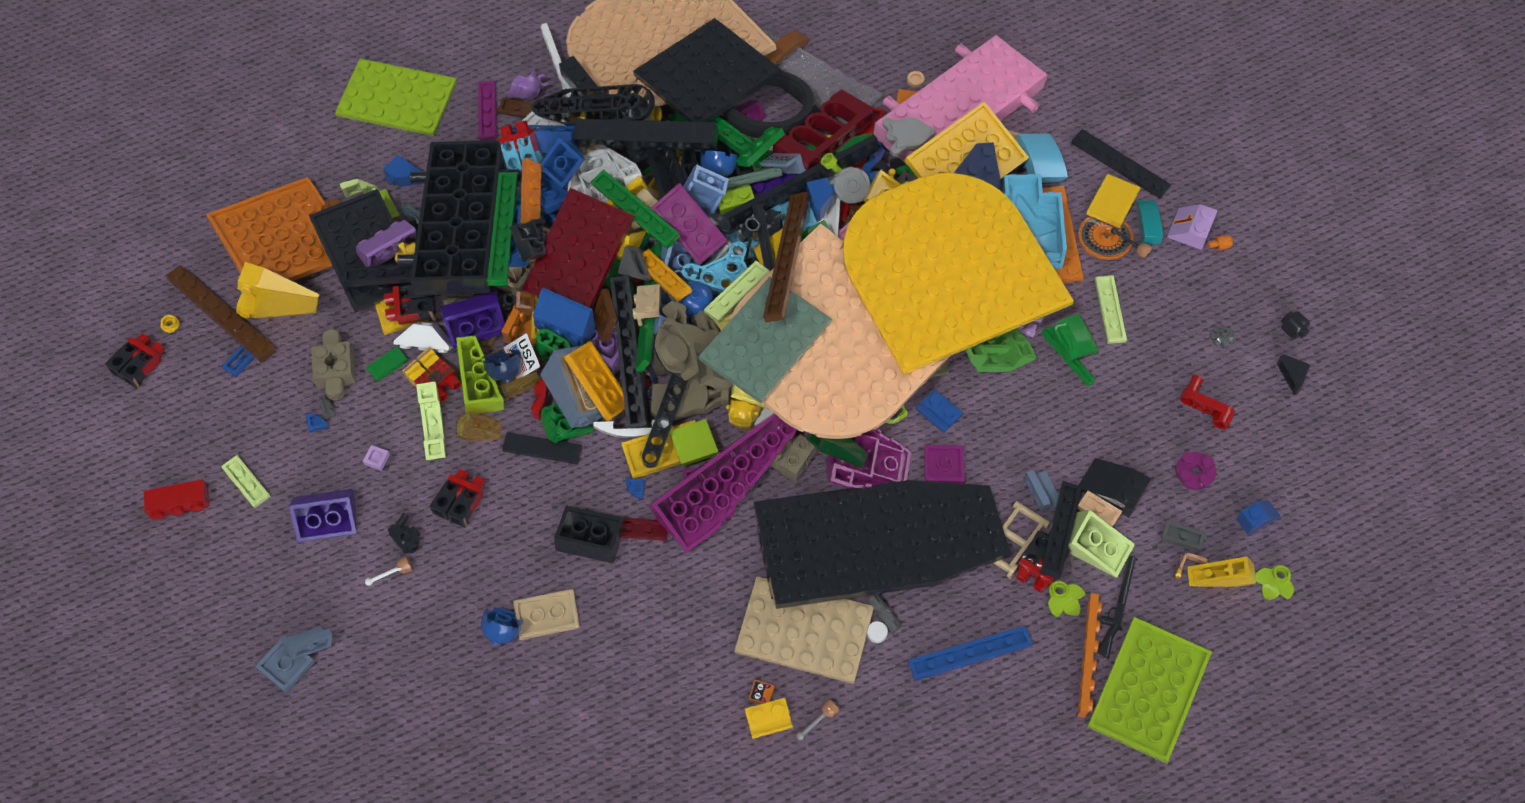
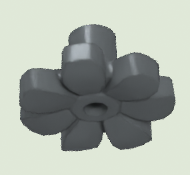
(1222, 336)

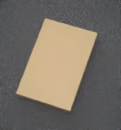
(547, 614)

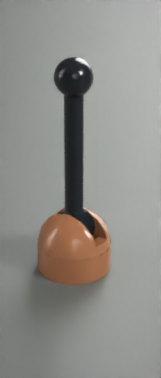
(1142, 249)

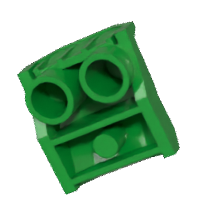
(1074, 338)
(557, 426)

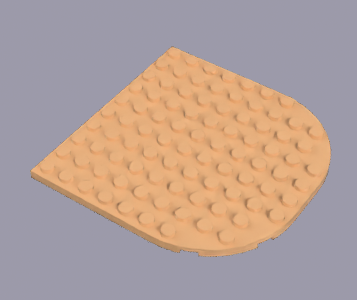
(625, 34)
(848, 374)

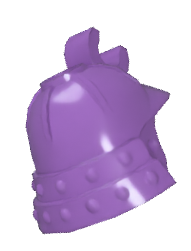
(526, 87)

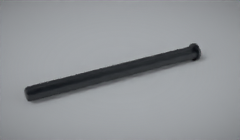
(763, 236)

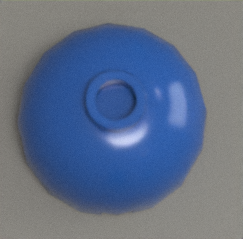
(718, 162)
(698, 299)
(500, 625)

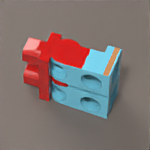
(519, 145)

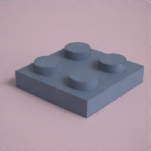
(281, 668)

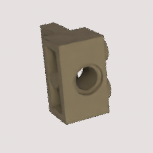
(794, 458)

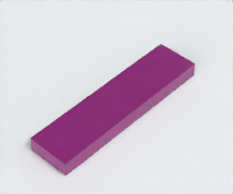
(487, 110)

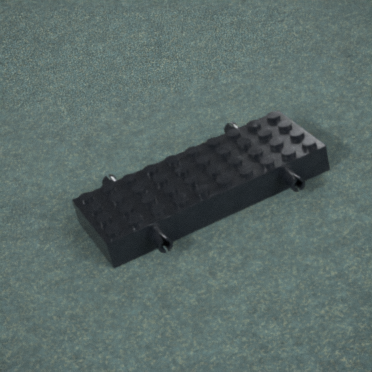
(456, 218)

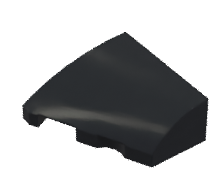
(529, 239)

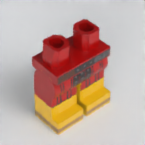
(432, 369)

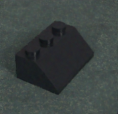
(588, 534)

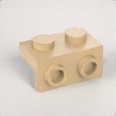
(647, 302)

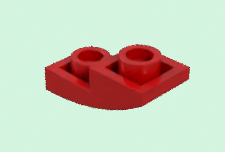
(541, 394)

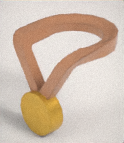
(1193, 557)

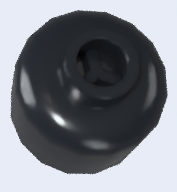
(1295, 325)

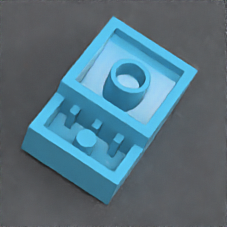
(1043, 157)

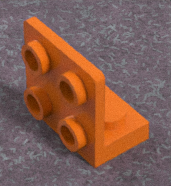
(517, 326)

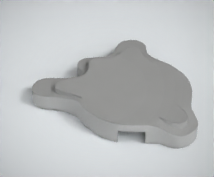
(907, 134)

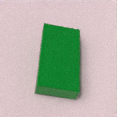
(386, 364)

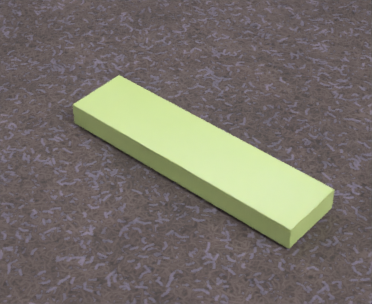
(735, 292)
(1110, 309)

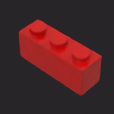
(176, 499)

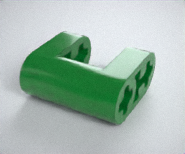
(544, 346)

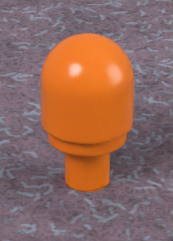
(1222, 241)

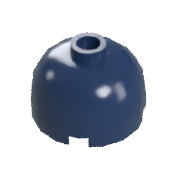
(503, 366)

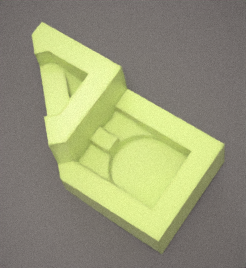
(356, 186)

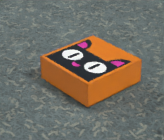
(761, 692)

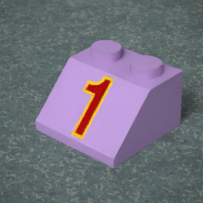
(1192, 225)

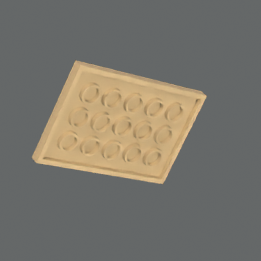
(808, 637)

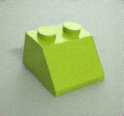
(734, 198)

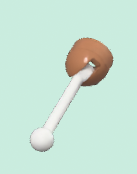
(403, 566)

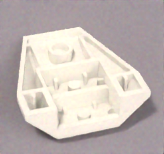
(613, 163)

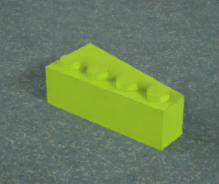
(478, 388)

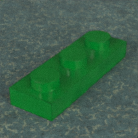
(759, 146)

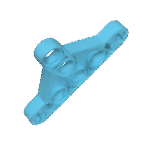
(718, 269)

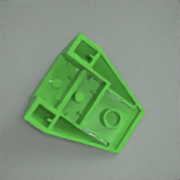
(1002, 353)

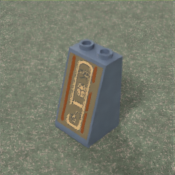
(568, 391)

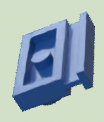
(939, 411)

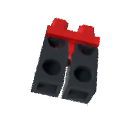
(409, 306)
(135, 360)
(458, 498)
(1032, 561)

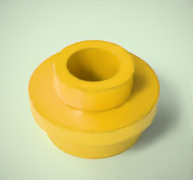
(167, 320)

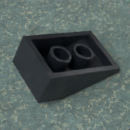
(1115, 484)

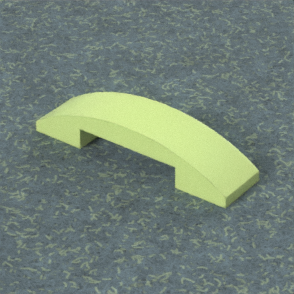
(431, 420)

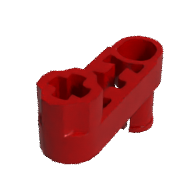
(1221, 412)

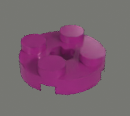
(1203, 478)

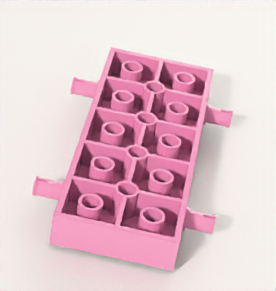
(989, 75)

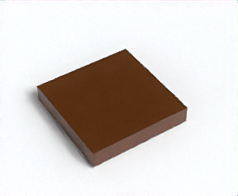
(604, 315)

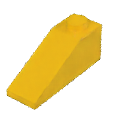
(1223, 573)

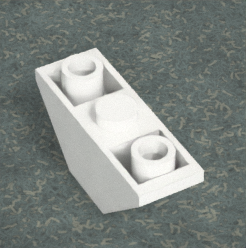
(424, 336)

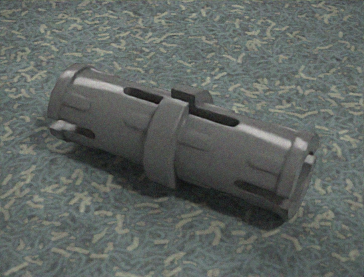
(885, 613)

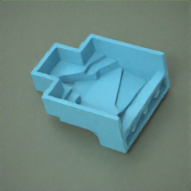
(1041, 213)

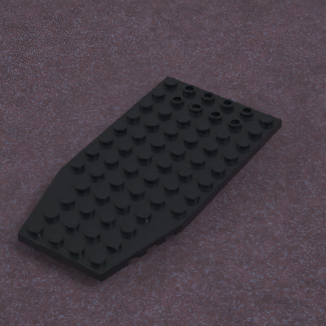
(876, 539)

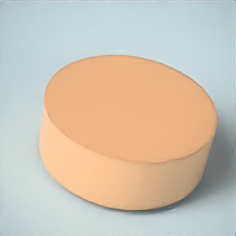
(915, 79)

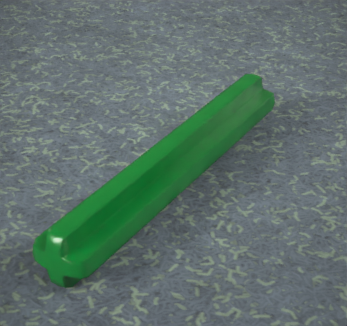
(1076, 365)

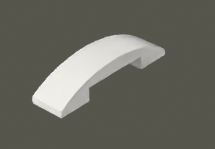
(607, 428)

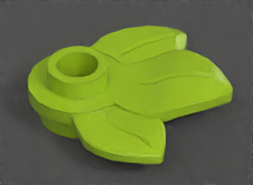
(1273, 585)
(1067, 600)

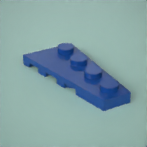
(551, 194)

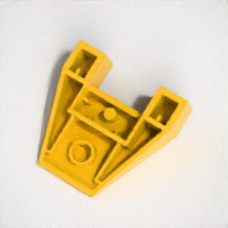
(273, 294)

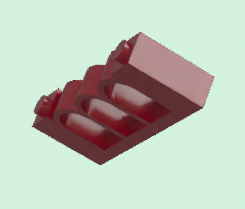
(841, 104)

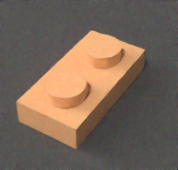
(1100, 507)

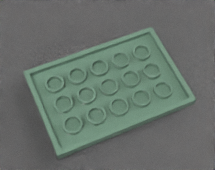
(761, 353)

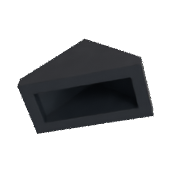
(1293, 371)

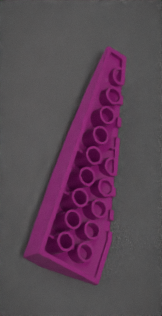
(711, 492)

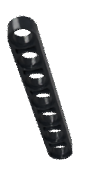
(662, 414)

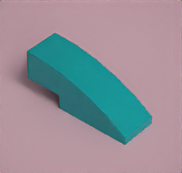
(1149, 222)

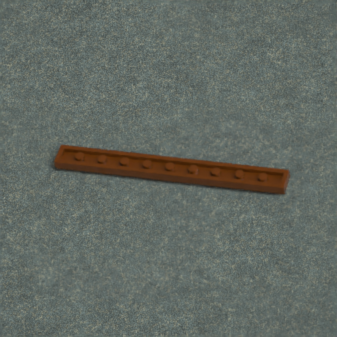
(786, 258)

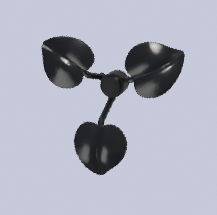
(748, 230)

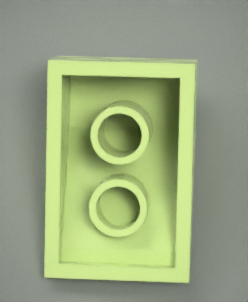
(1099, 543)

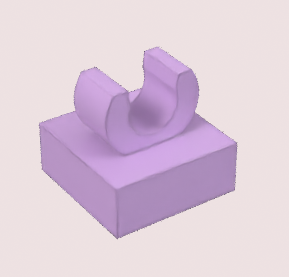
(376, 457)

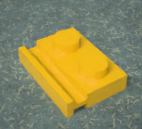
(768, 718)

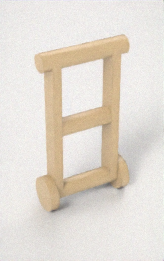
(1013, 566)

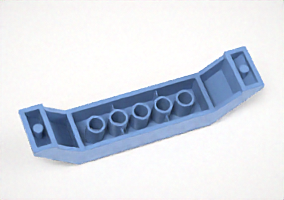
(707, 191)

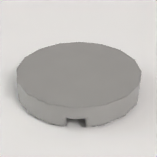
(851, 185)

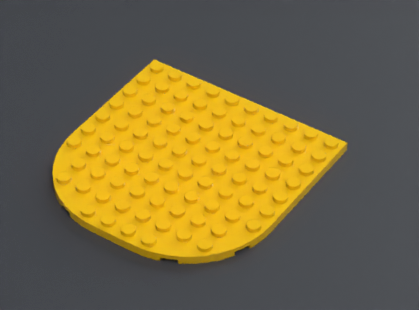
(947, 267)

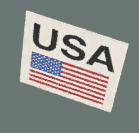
(529, 359)

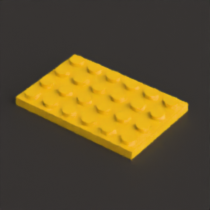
(952, 145)

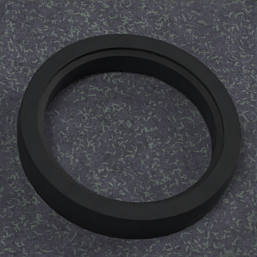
(756, 128)

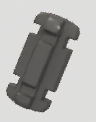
(327, 407)

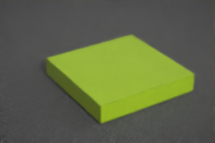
(693, 442)

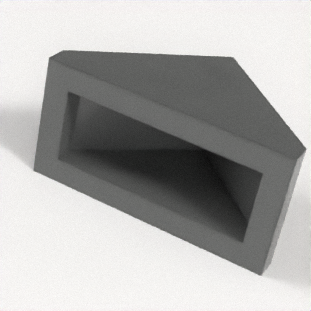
(634, 264)

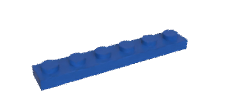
(969, 653)

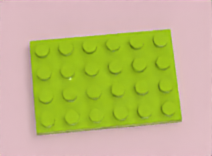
(396, 97)
(1150, 690)

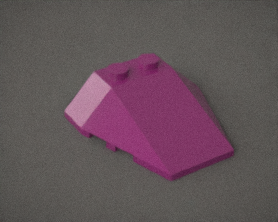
(882, 465)

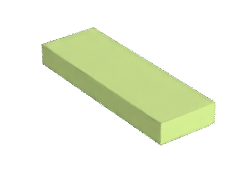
(245, 481)

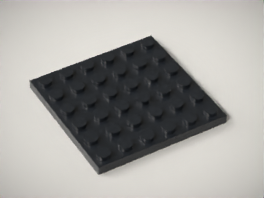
(707, 72)

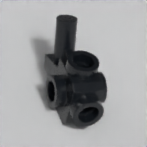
(403, 537)

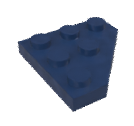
(982, 164)

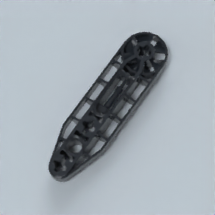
(622, 104)

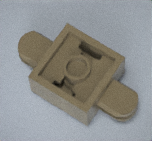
(333, 365)

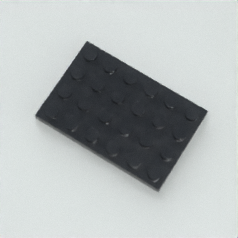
(342, 229)

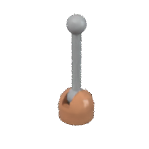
(829, 709)

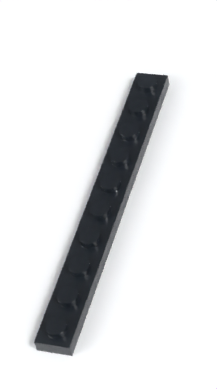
(799, 183)

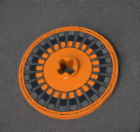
(1094, 242)

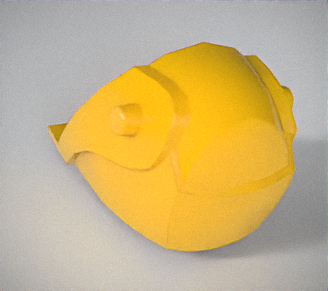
(743, 414)

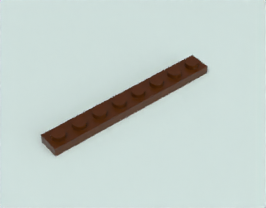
(220, 314)

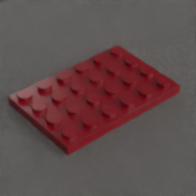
(580, 249)

